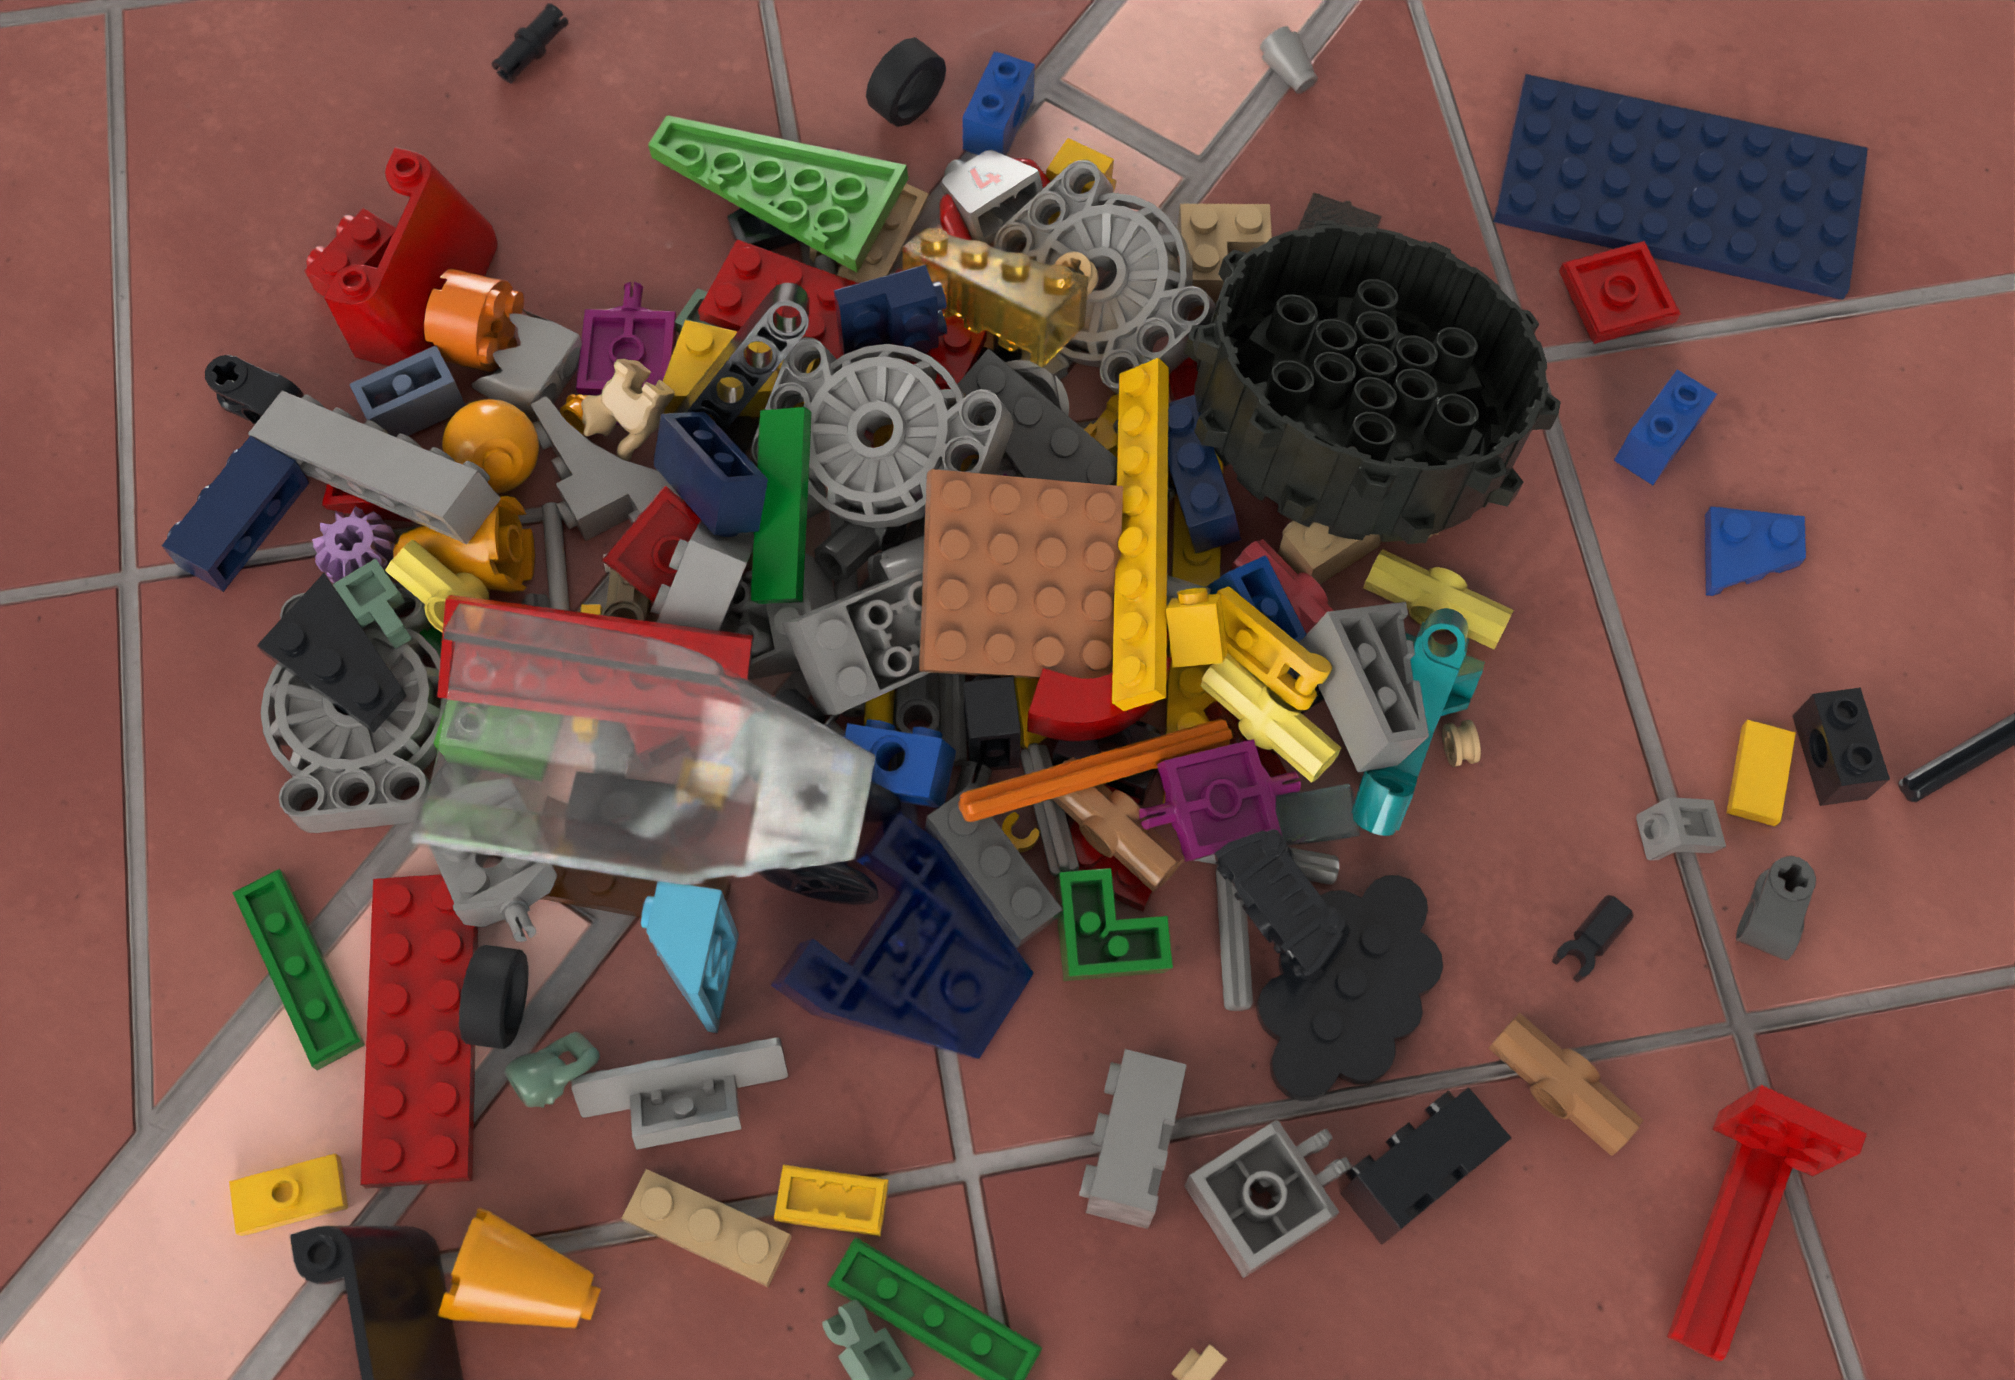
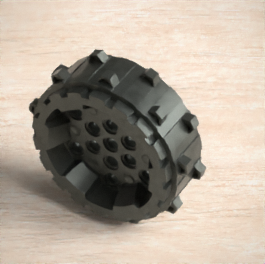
(1368, 381)

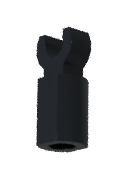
(1596, 934)

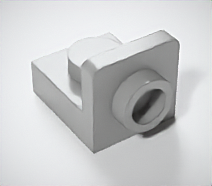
(1680, 827)

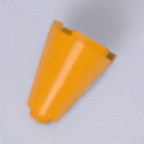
(497, 553)
(515, 1279)

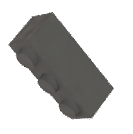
(995, 871)

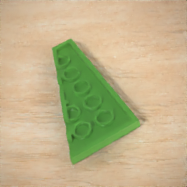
(805, 190)

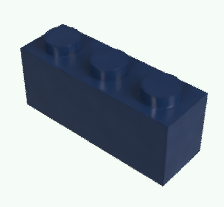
(710, 473)
(1198, 481)
(235, 513)

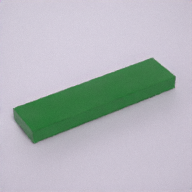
(782, 532)
(298, 969)
(932, 1315)

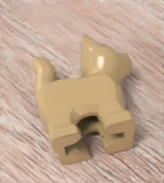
(629, 403)

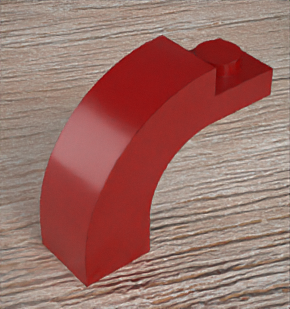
(1080, 707)

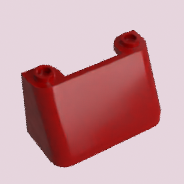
(439, 231)

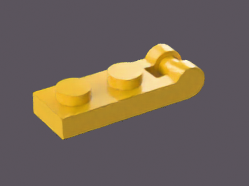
(1271, 652)

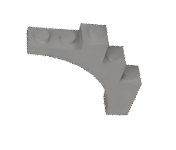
(597, 485)

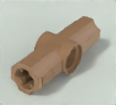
(1114, 829)
(1566, 1084)

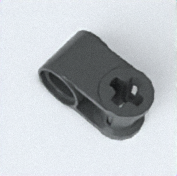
(1774, 915)

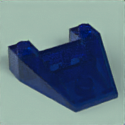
(930, 963)

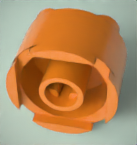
(472, 319)

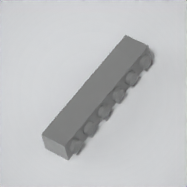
(379, 466)

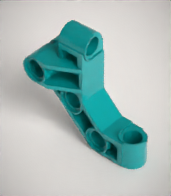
(1447, 686)

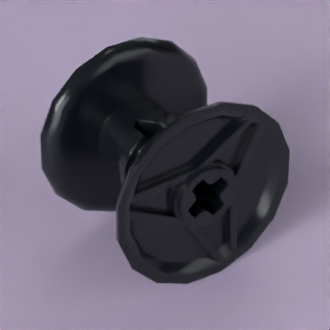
(837, 880)

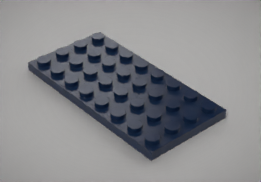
(1684, 183)

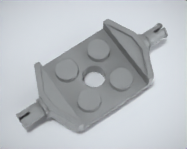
(496, 892)

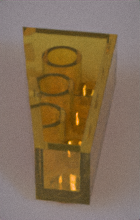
(1003, 292)

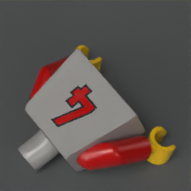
(987, 194)

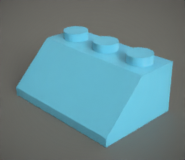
(695, 942)

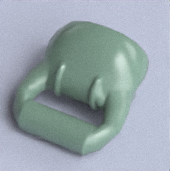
(542, 1076)

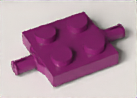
(627, 334)
(1218, 798)

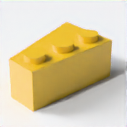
(695, 353)

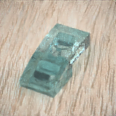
(1317, 815)

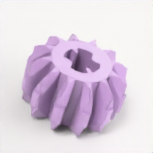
(353, 543)

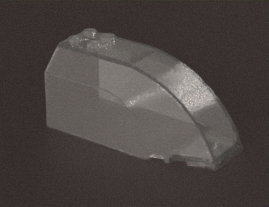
(630, 758)

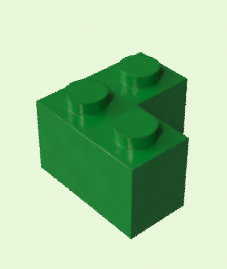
(1098, 944)

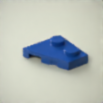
(1749, 546)

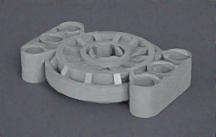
(1150, 289)
(871, 391)
(341, 757)

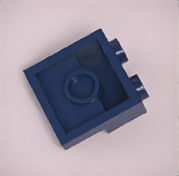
(892, 310)

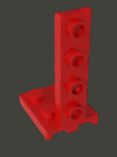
(1771, 1140)

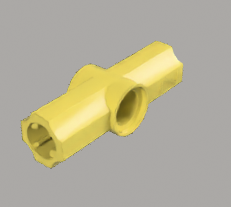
(432, 581)
(1435, 590)
(1270, 719)

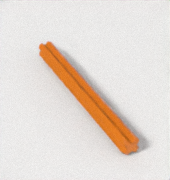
(1091, 770)

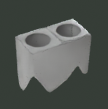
(534, 368)

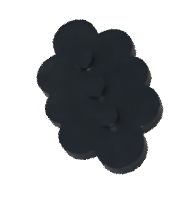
(1364, 1001)

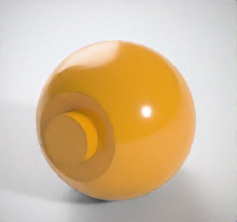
(495, 439)

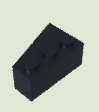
(1423, 1163)

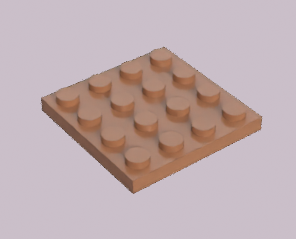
(1018, 575)

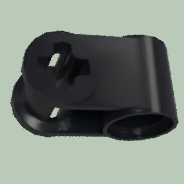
(245, 387)

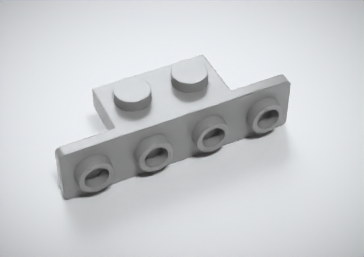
(681, 1094)

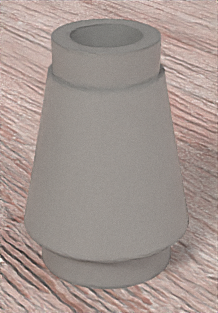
(1288, 58)

